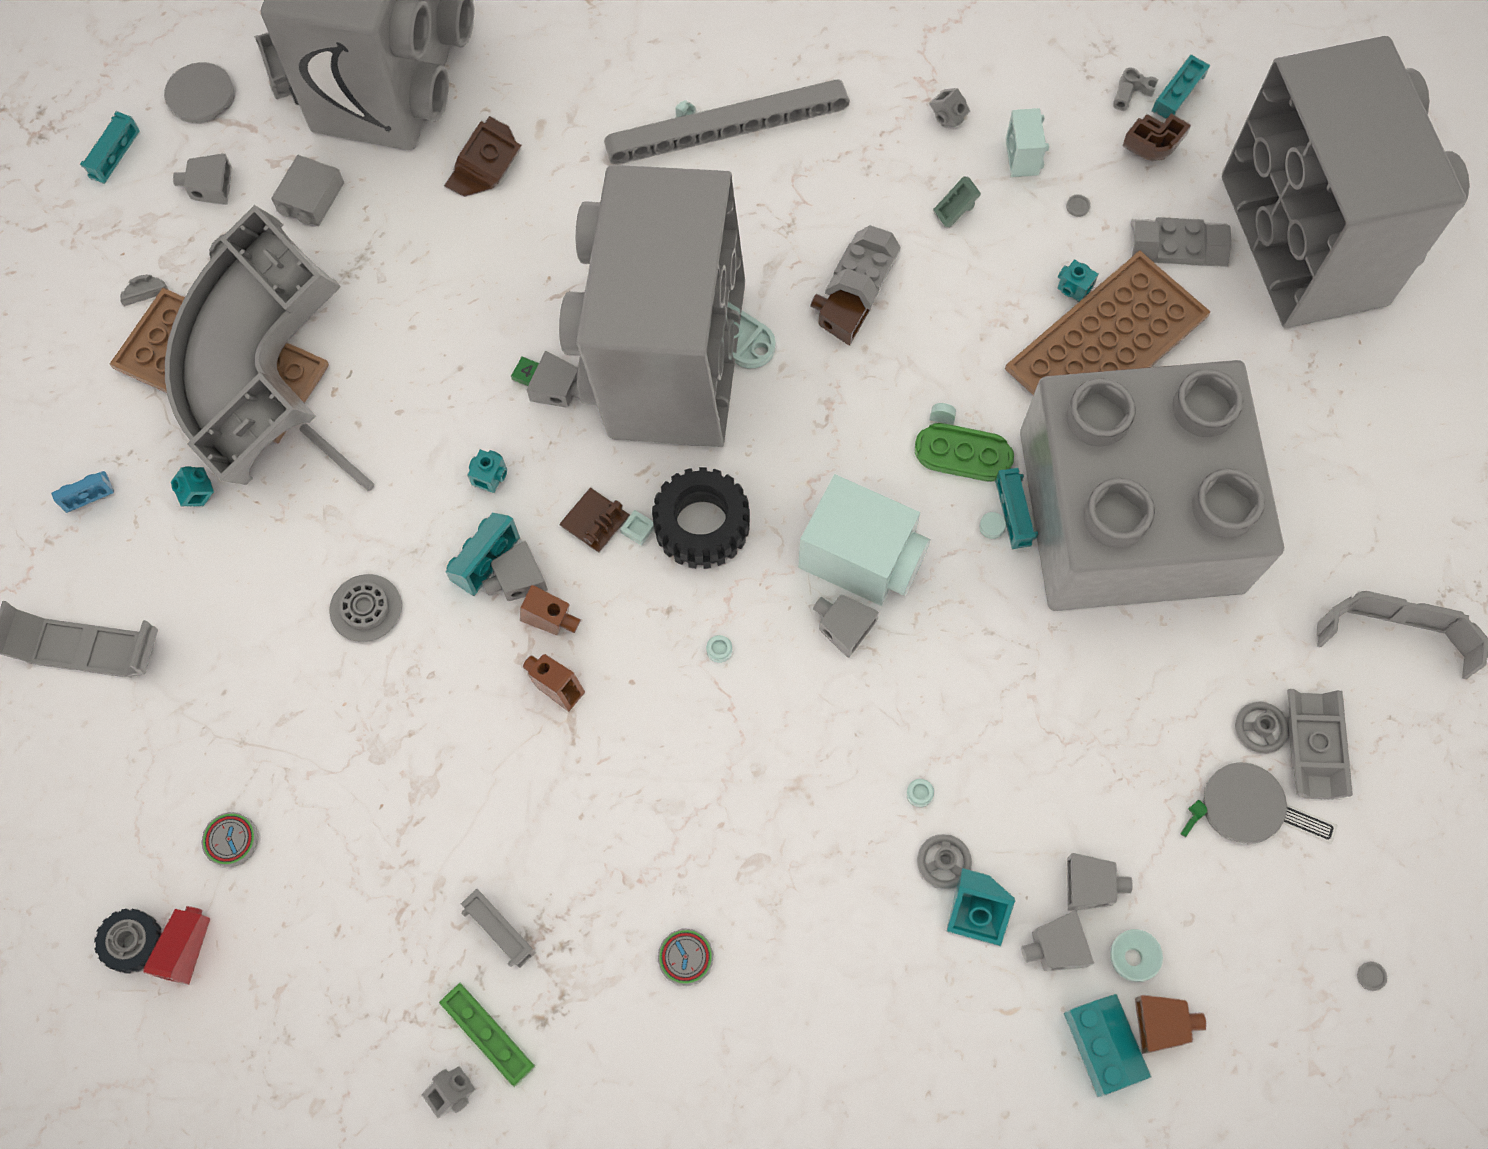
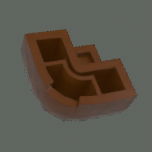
(1155, 139)

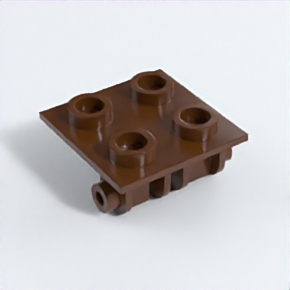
(594, 519)

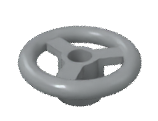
(1269, 718)
(945, 850)

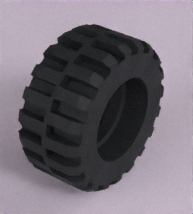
(694, 488)

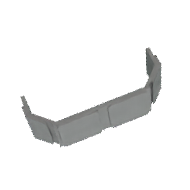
(1455, 624)
(75, 644)

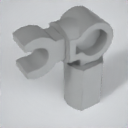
(1131, 81)

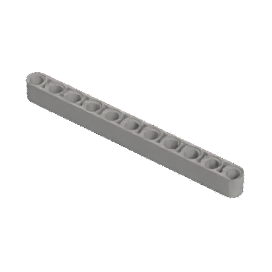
(726, 122)

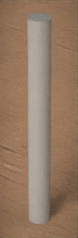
(336, 457)

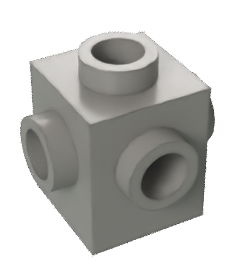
(950, 107)
(448, 1092)

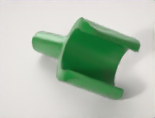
(1198, 809)

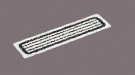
(1310, 824)

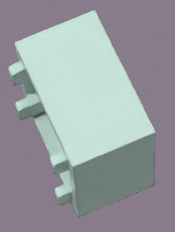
(1026, 142)

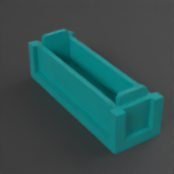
(1180, 86)
(110, 147)
(1015, 508)

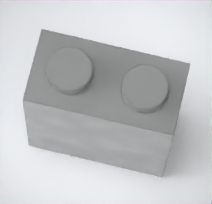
(307, 190)

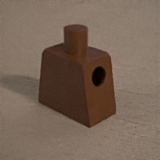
(841, 314)

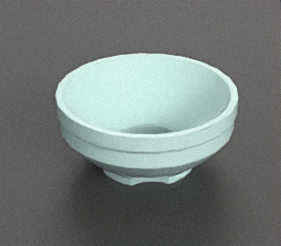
(1146, 946)

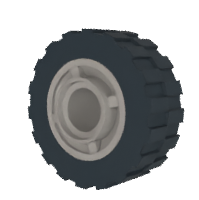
(111, 939)

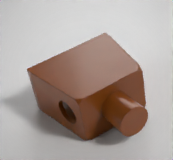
(539, 607)
(554, 680)
(1166, 1023)

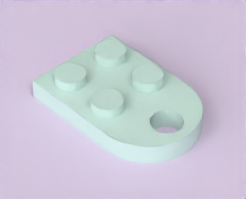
(751, 336)

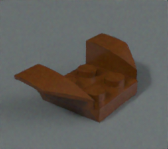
(484, 158)

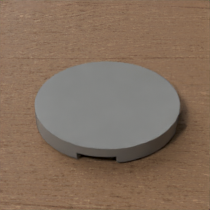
(199, 92)
(1245, 803)

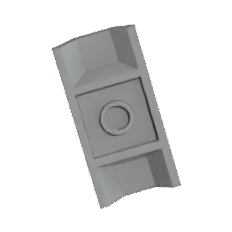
(1182, 241)
(865, 264)
(1319, 745)

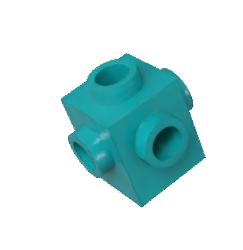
(1077, 280)
(487, 470)
(192, 486)

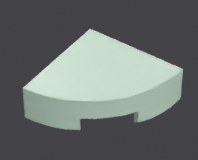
(684, 108)

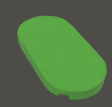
(963, 451)

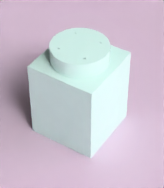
(862, 541)

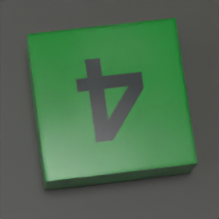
(524, 371)

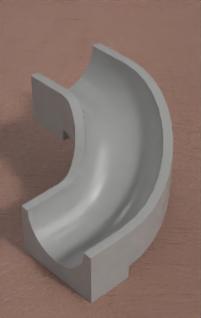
(229, 342)

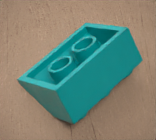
(473, 564)
(1107, 1045)

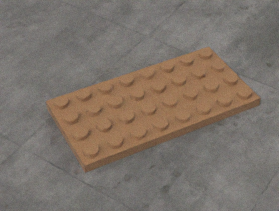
(1117, 326)
(145, 352)

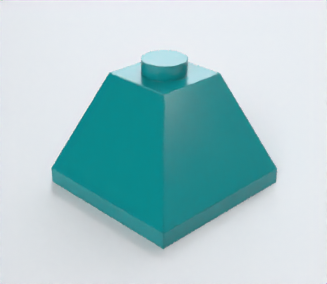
(980, 908)

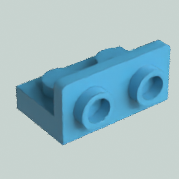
(83, 492)

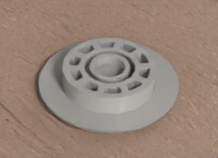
(365, 606)

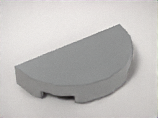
(141, 288)

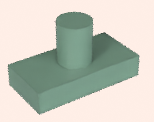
(957, 201)

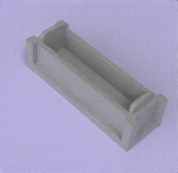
(278, 79)
(498, 928)

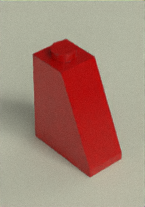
(178, 946)

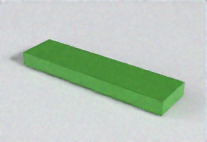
(487, 1034)

